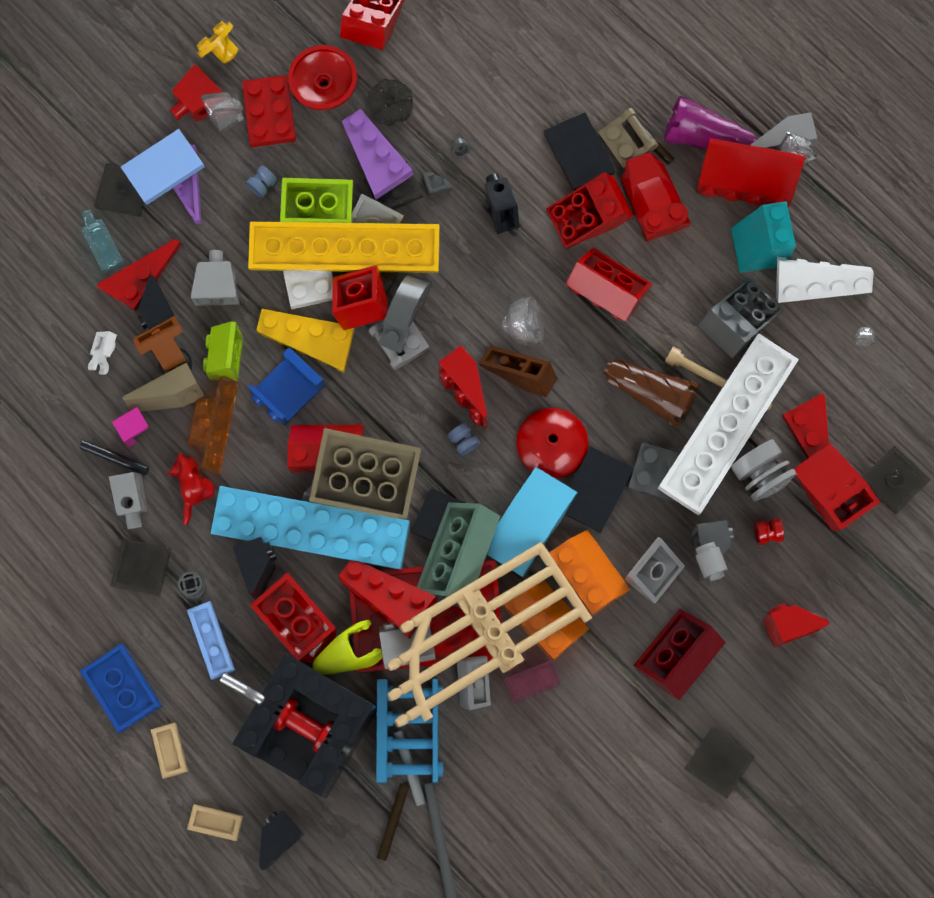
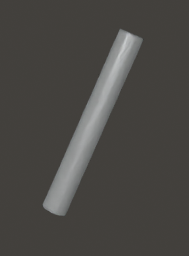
(413, 779)

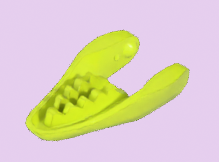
(339, 655)

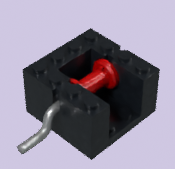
(317, 734)

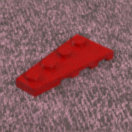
(386, 594)

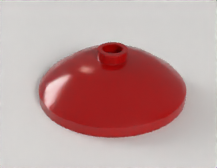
(319, 66)
(555, 458)

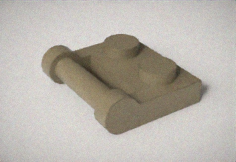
(621, 143)

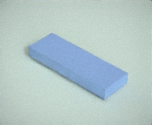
(211, 640)

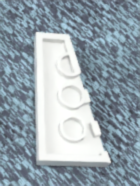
(809, 280)

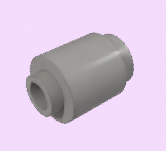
(711, 561)

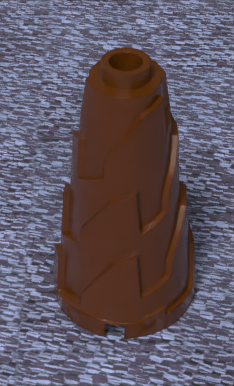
(662, 393)

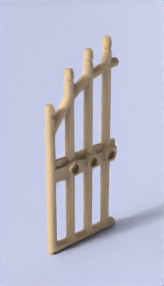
(489, 629)

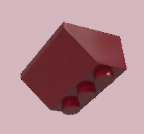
(679, 653)

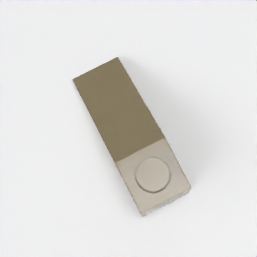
(166, 392)

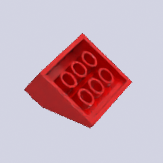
(749, 173)

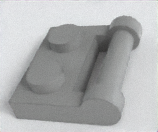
(414, 345)

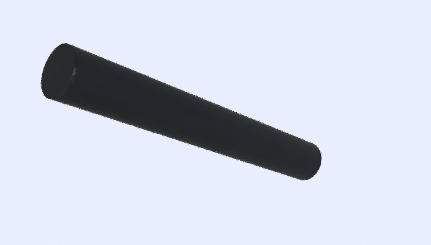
(114, 457)

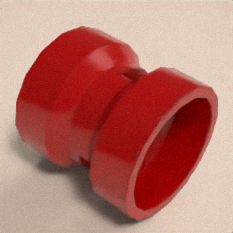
(768, 531)

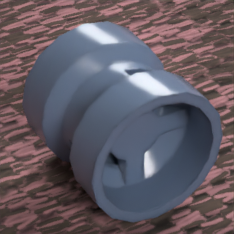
(261, 181)
(463, 439)

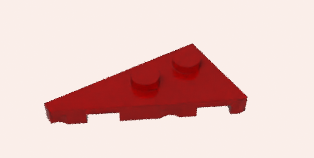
(129, 283)
(809, 425)

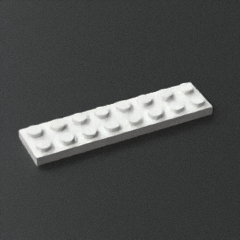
(728, 424)

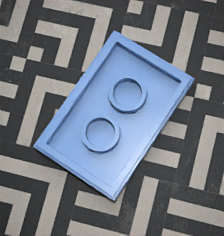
(162, 166)

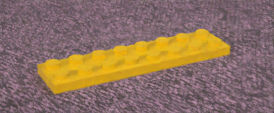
(343, 247)

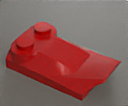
(653, 197)
(295, 619)

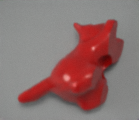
(192, 486)

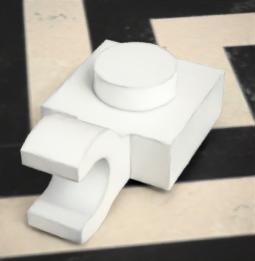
(102, 347)

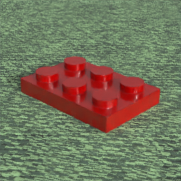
(269, 111)

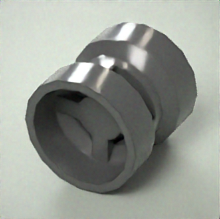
(195, 588)

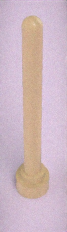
(677, 359)

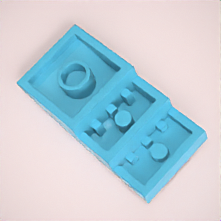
(530, 518)

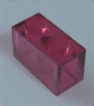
(531, 682)

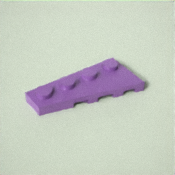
(376, 156)

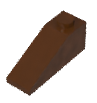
(521, 370)

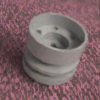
(764, 471)

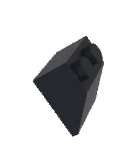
(256, 564)

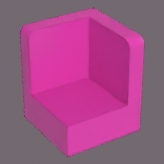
(130, 425)

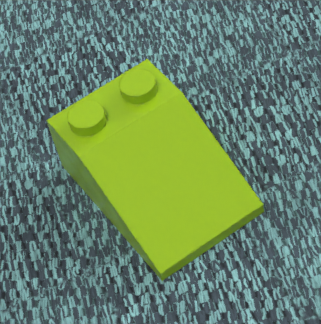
(316, 200)

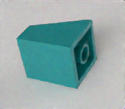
(763, 237)

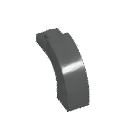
(402, 311)

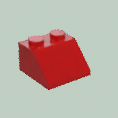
(359, 298)
(791, 623)

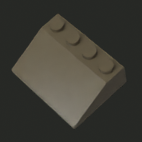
(364, 474)

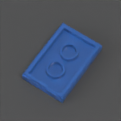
(120, 688)

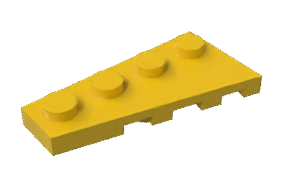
(308, 336)

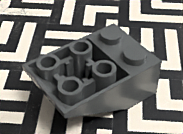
(740, 317)

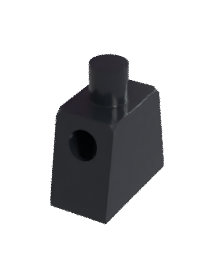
(501, 203)

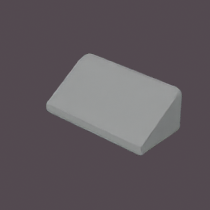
(478, 693)

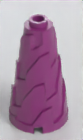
(695, 125)

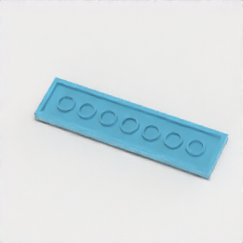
(311, 527)

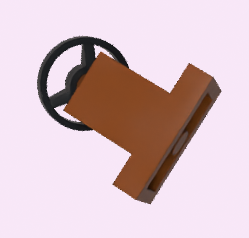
(161, 342)

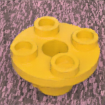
(219, 43)

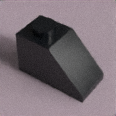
(153, 305)
(277, 838)

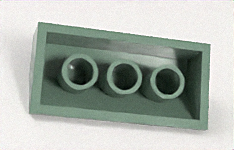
(458, 549)

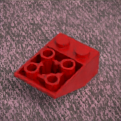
(370, 21)
(590, 211)
(461, 375)
(835, 488)

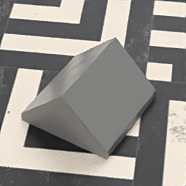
(655, 571)

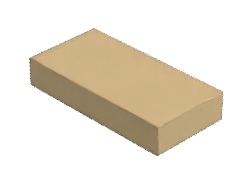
(169, 750)
(215, 822)

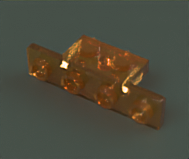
(212, 424)

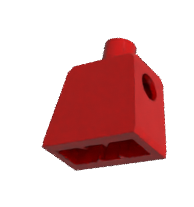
(189, 93)

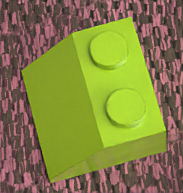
(224, 351)

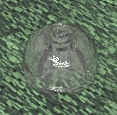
(523, 322)

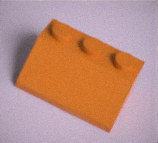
(589, 572)
(558, 642)

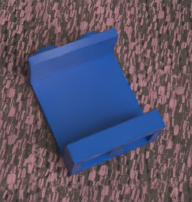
(287, 388)

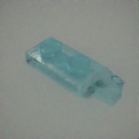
(101, 243)

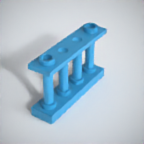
(386, 743)

